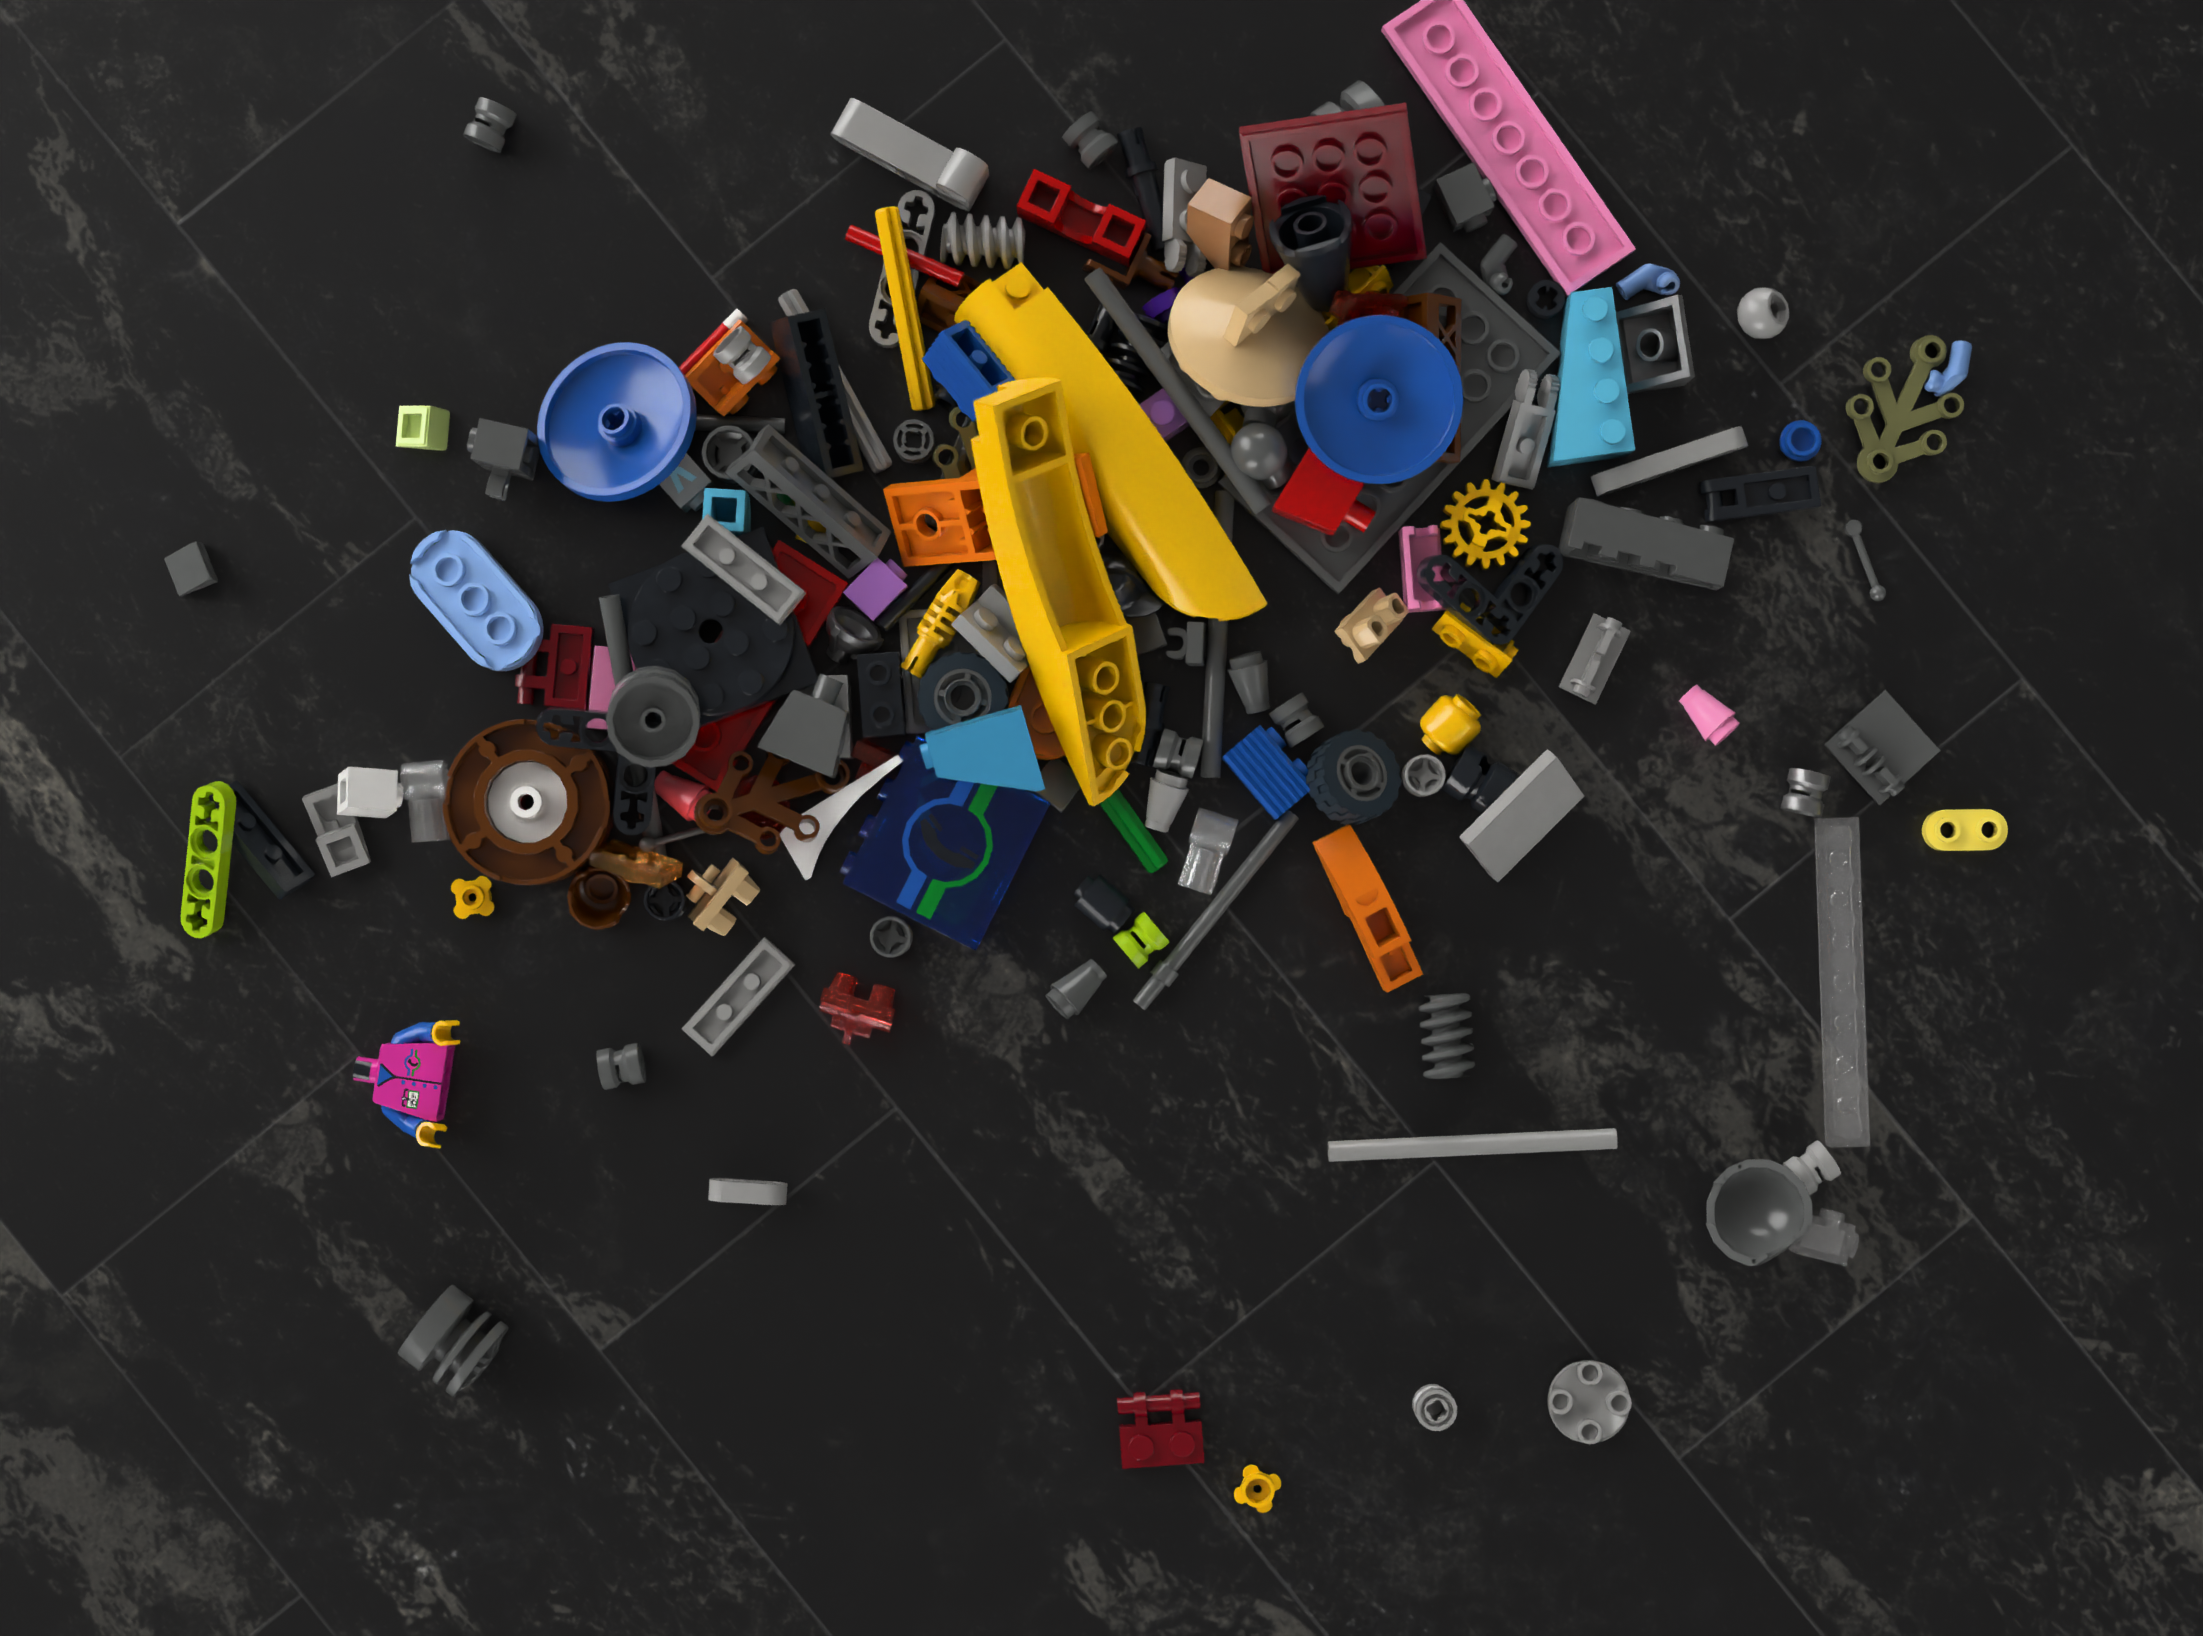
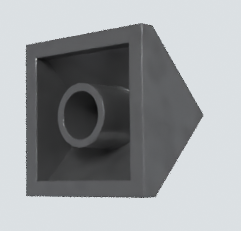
(1655, 345)

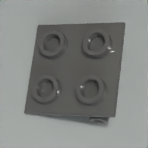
(1882, 747)

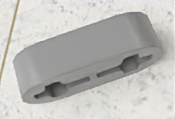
(747, 1191)

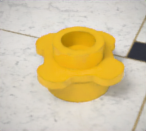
(481, 889)
(1262, 1499)

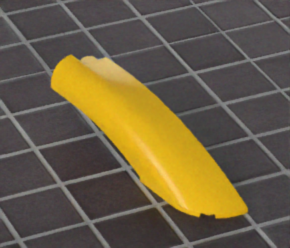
(1142, 487)
(1058, 583)

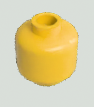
(1450, 725)

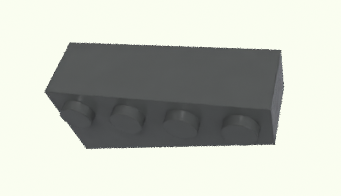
(1645, 543)

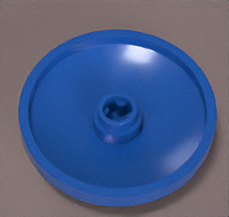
(1378, 399)
(616, 421)

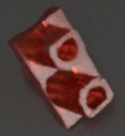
(1352, 306)
(856, 1014)

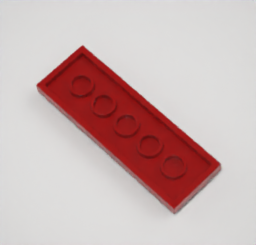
(718, 741)

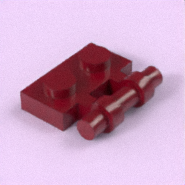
(567, 669)
(1160, 1442)

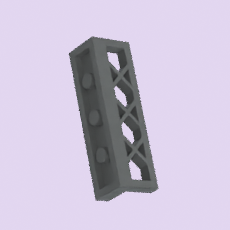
(815, 500)

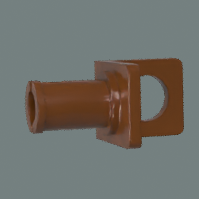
(1141, 266)

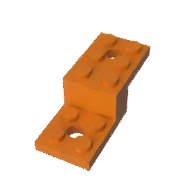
(961, 517)

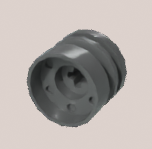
(453, 1341)

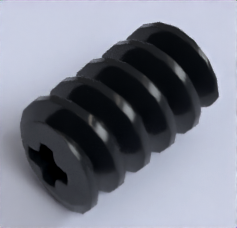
(1128, 363)

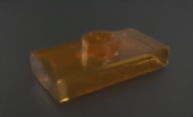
(635, 864)

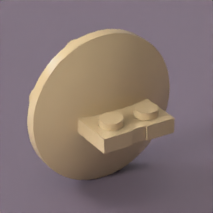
(1244, 333)

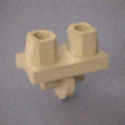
(1371, 623)
(709, 909)

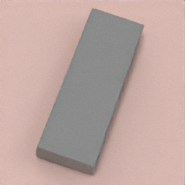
(743, 569)
(738, 996)

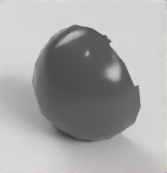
(1758, 1211)

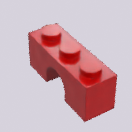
(1093, 226)

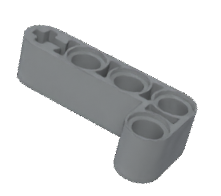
(945, 173)

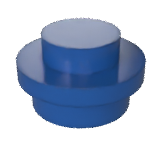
(1800, 440)

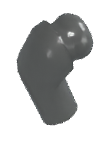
(1493, 265)

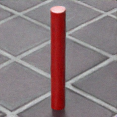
(916, 260)

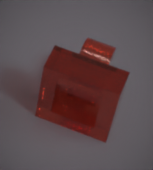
(871, 755)

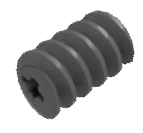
(1447, 1036)

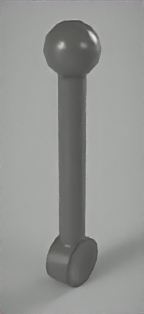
(1853, 529)
(648, 844)

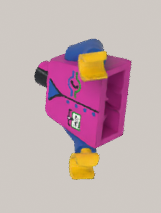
(413, 1078)

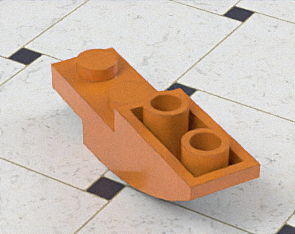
(1369, 907)

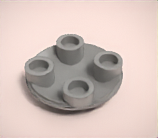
(1589, 1401)

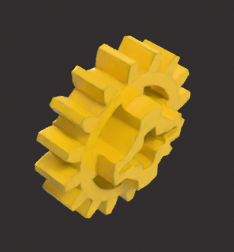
(1502, 533)

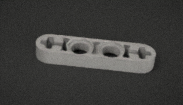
(925, 223)
(1669, 461)

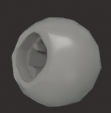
(1763, 313)

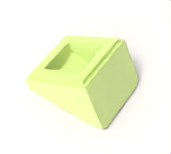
(423, 427)

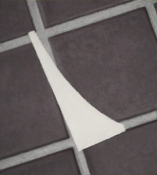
(829, 814)

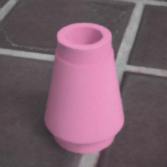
(1709, 715)

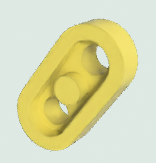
(1966, 830)

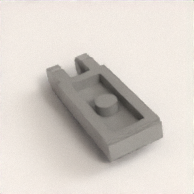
(1181, 184)
(1527, 431)

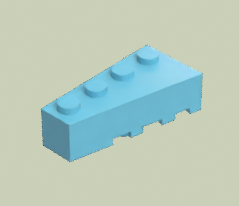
(1592, 396)

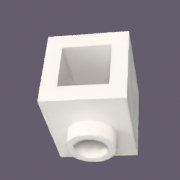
(368, 792)

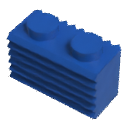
(965, 366)
(1268, 771)

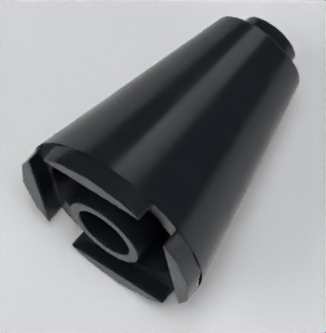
(1317, 243)

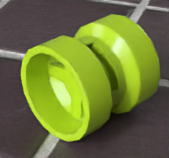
(1149, 935)

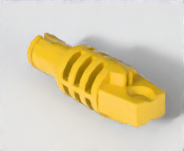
(935, 627)

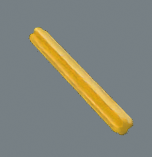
(905, 307)

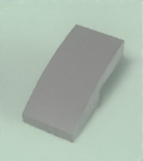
(338, 835)

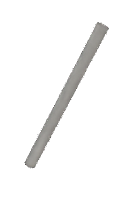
(1472, 1145)

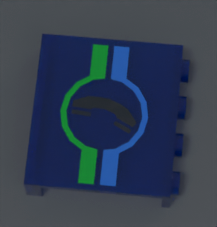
(943, 847)

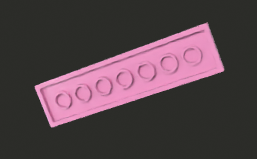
(1509, 141)

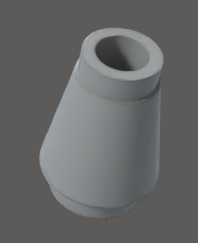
(1165, 798)

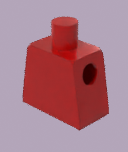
(1322, 498)

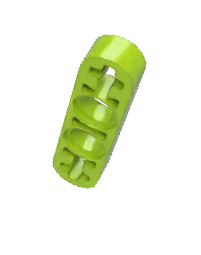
(214, 862)

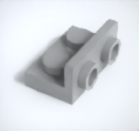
(992, 632)

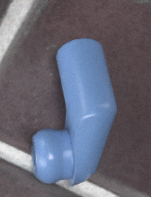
(1650, 278)
(1954, 374)

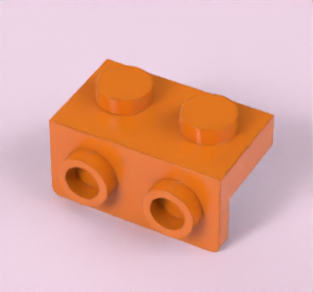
(719, 385)

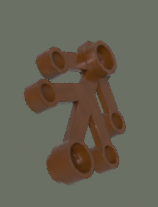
(764, 801)

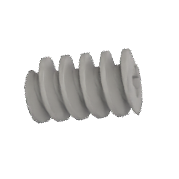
(982, 241)

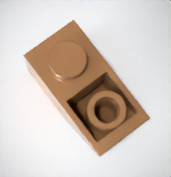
(1221, 224)

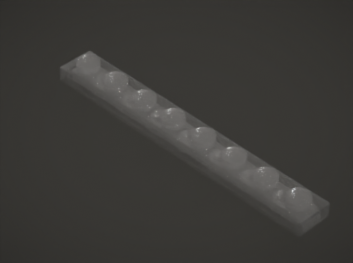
(1842, 982)

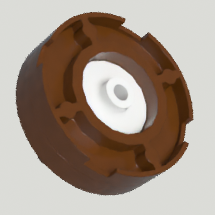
(489, 810)

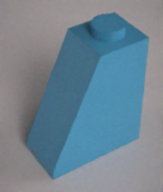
(985, 751)

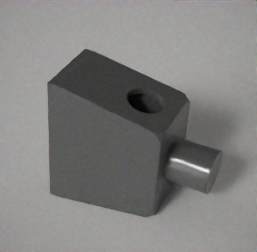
(810, 728)

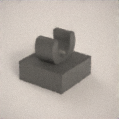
(1194, 643)

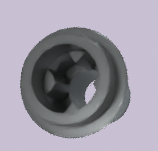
(1250, 679)
(1076, 988)

